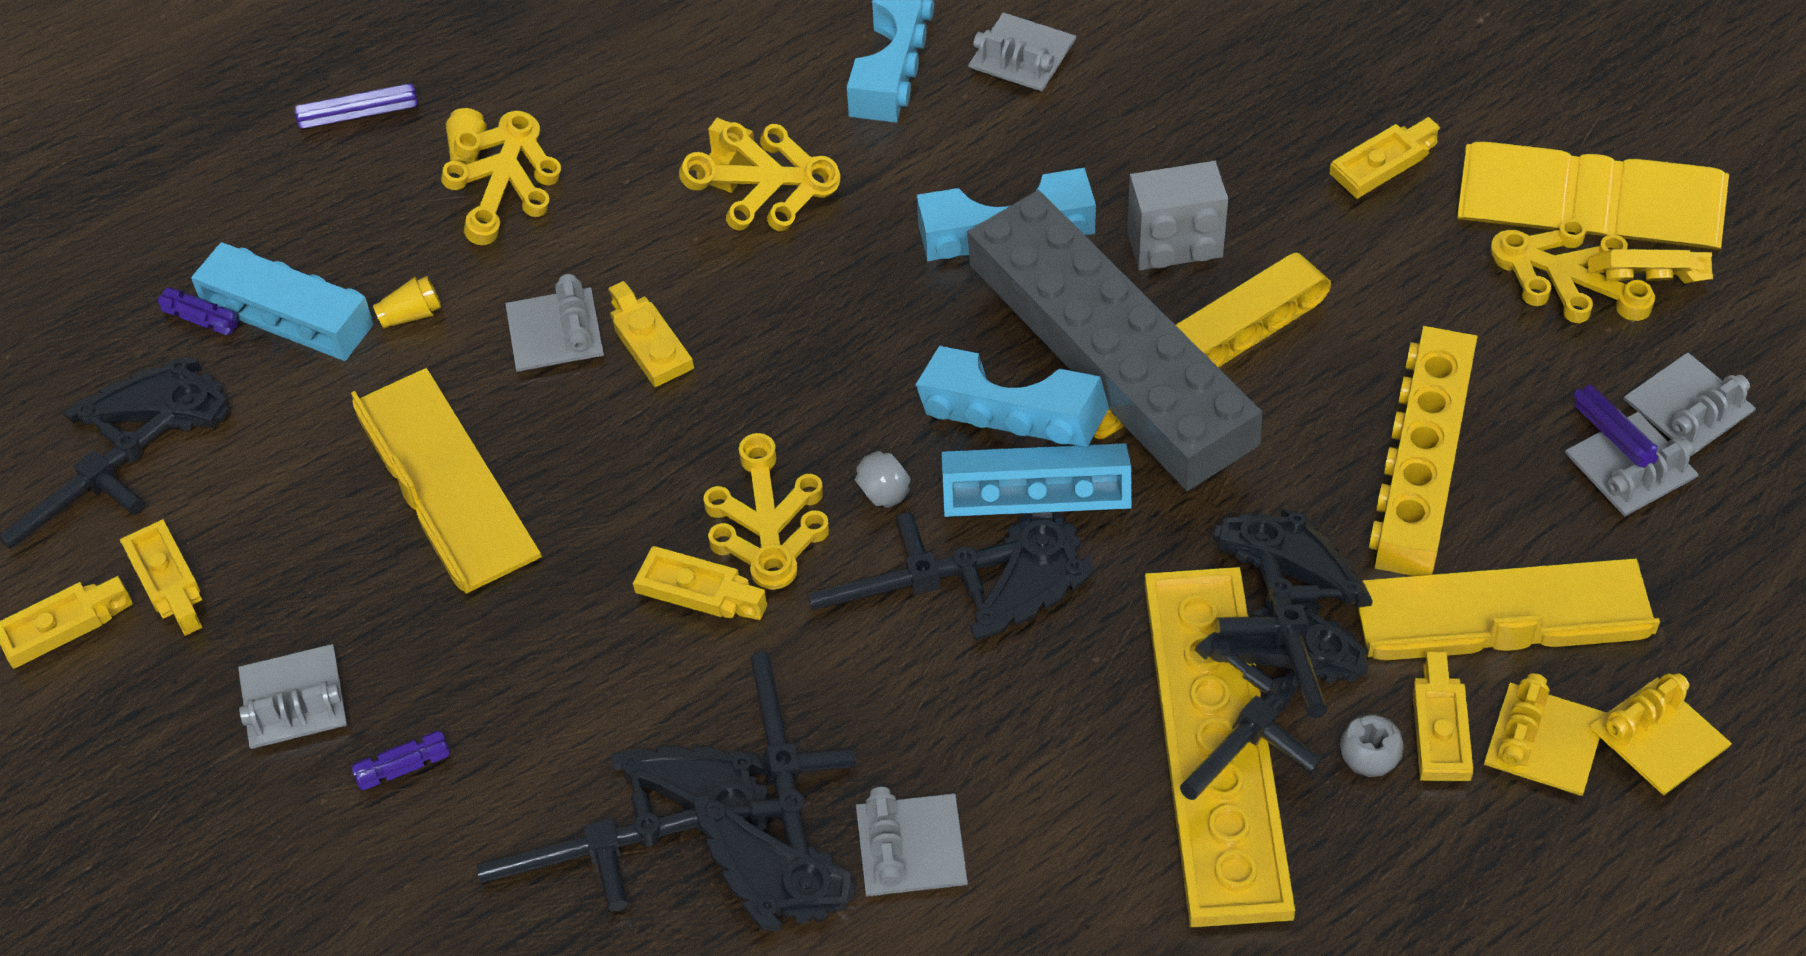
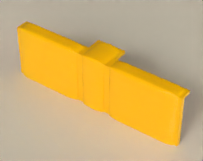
(1609, 196)
(445, 481)
(1506, 609)

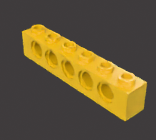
(1425, 452)

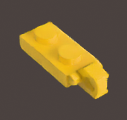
(1384, 156)
(1655, 264)
(648, 336)
(164, 574)
(698, 585)
(60, 619)
(1441, 723)

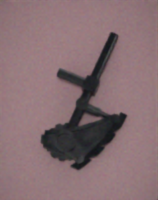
(158, 396)
(1298, 550)
(1037, 574)
(1333, 657)
(669, 771)
(756, 866)

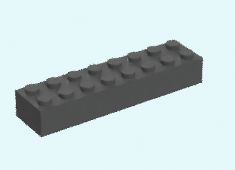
(1110, 329)

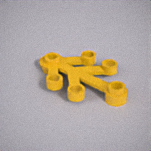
(502, 168)
(765, 173)
(1520, 252)
(767, 520)

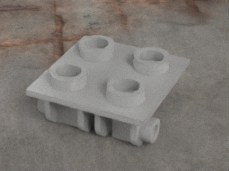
(1021, 51)
(554, 326)
(1692, 401)
(1622, 480)
(291, 696)
(910, 843)

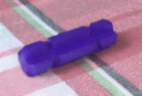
(198, 311)
(400, 760)

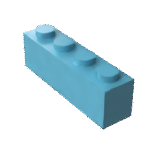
(284, 300)
(1036, 480)

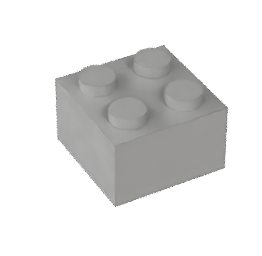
(1177, 215)

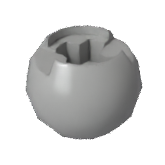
(882, 479)
(1364, 757)

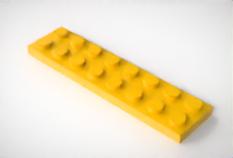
(1233, 829)

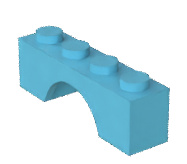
(880, 81)
(949, 213)
(1058, 409)

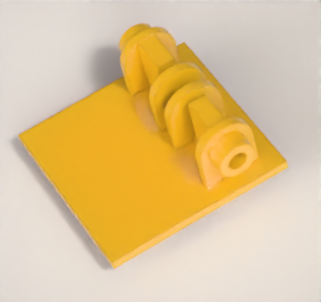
(1661, 733)
(1544, 737)

